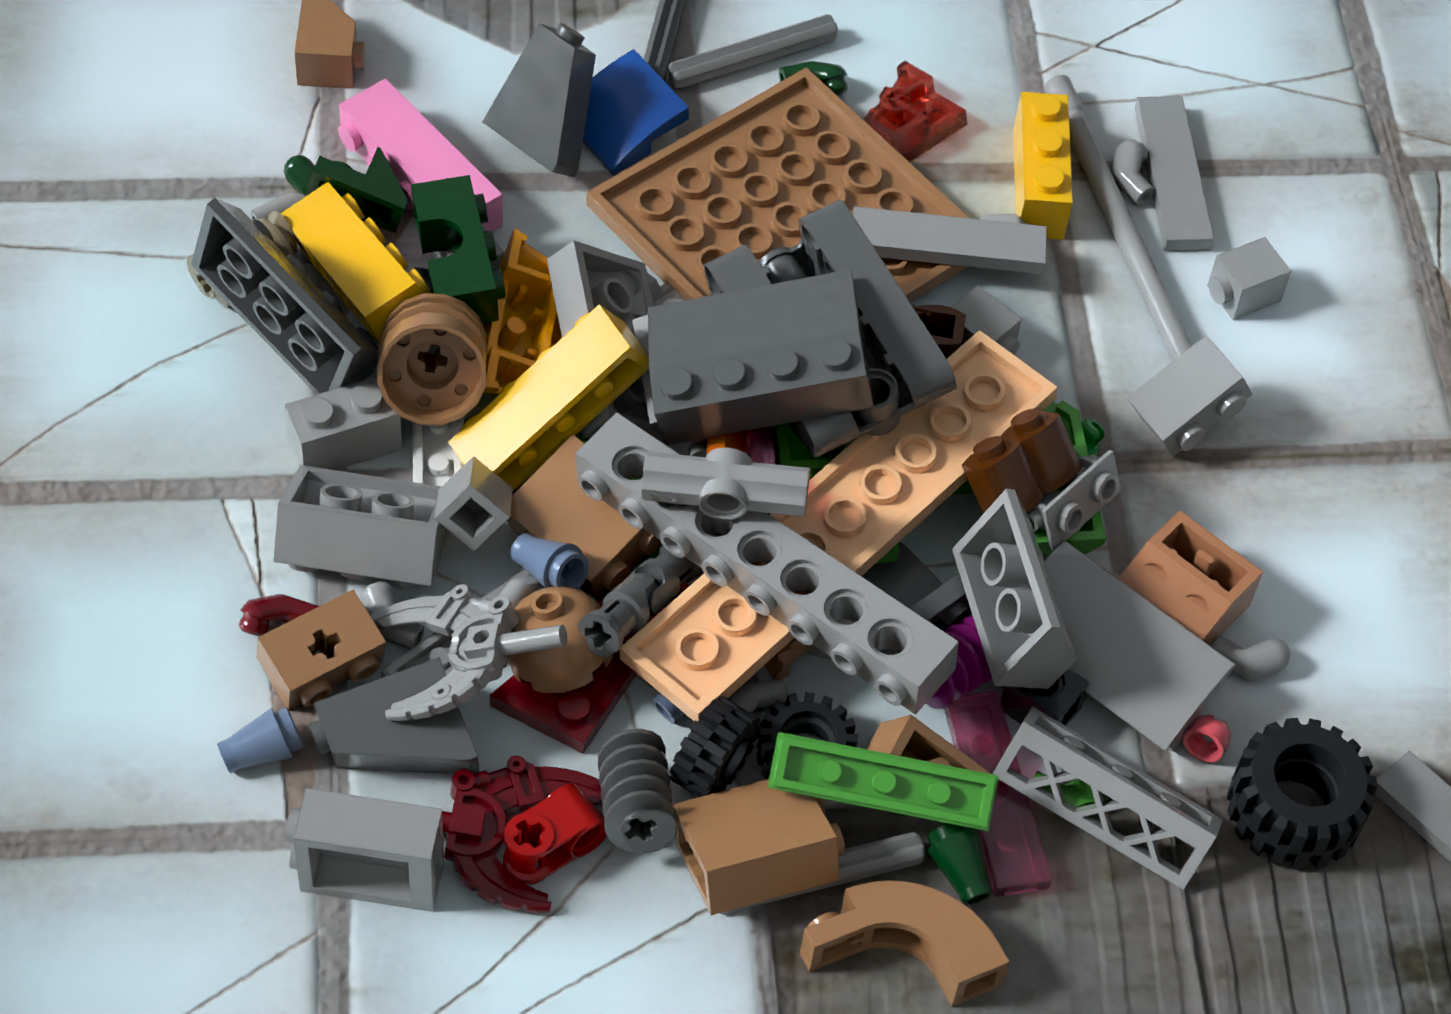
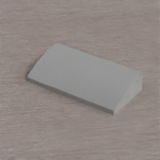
(590, 277)
(1132, 651)

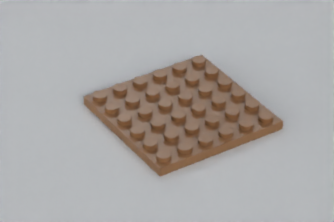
(755, 177)

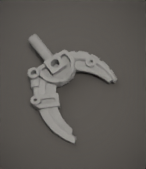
(477, 647)

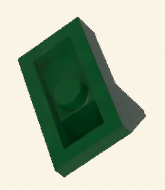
(375, 193)

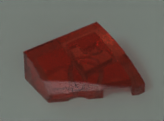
(913, 114)

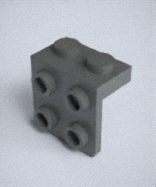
(920, 590)

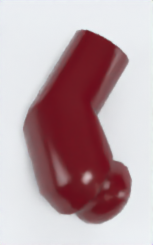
(275, 608)

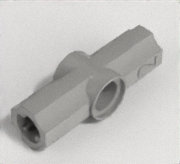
(725, 483)

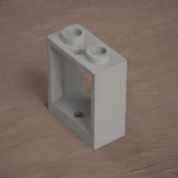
(367, 849)

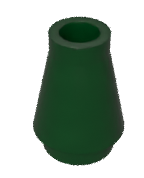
(961, 860)

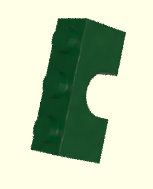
(451, 221)

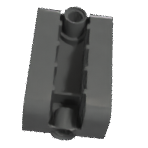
(899, 350)

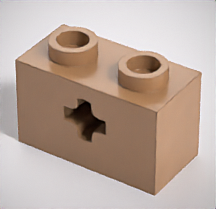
(334, 628)

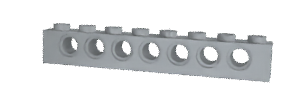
(793, 564)

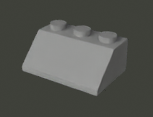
(359, 527)
(1013, 598)

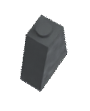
(547, 99)
(362, 738)

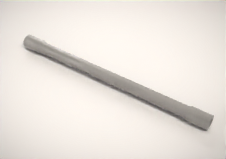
(1121, 222)

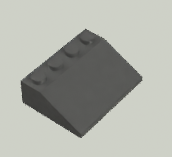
(281, 301)
(757, 358)

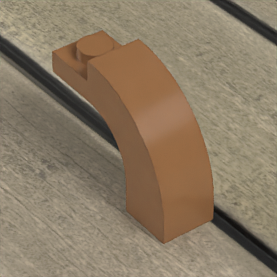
(916, 921)

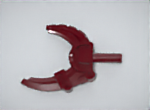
(479, 822)

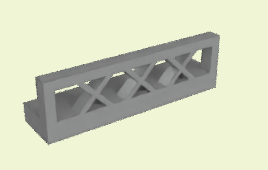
(1117, 780)

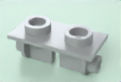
(1081, 498)

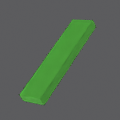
(883, 781)

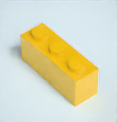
(1043, 162)

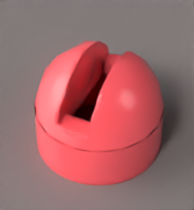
(1202, 748)

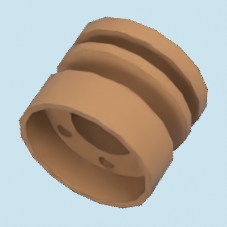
(426, 385)

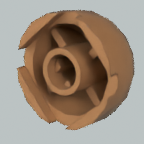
(563, 667)

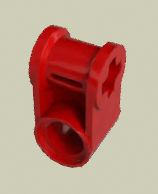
(552, 834)

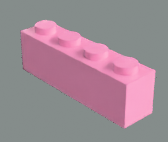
(410, 144)

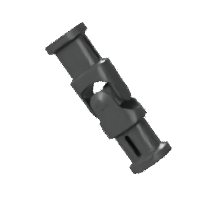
(636, 601)

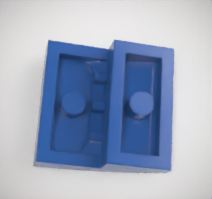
(628, 111)

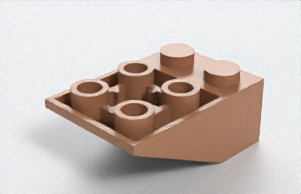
(1193, 577)

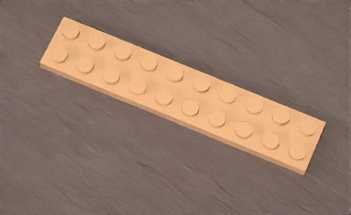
(854, 512)

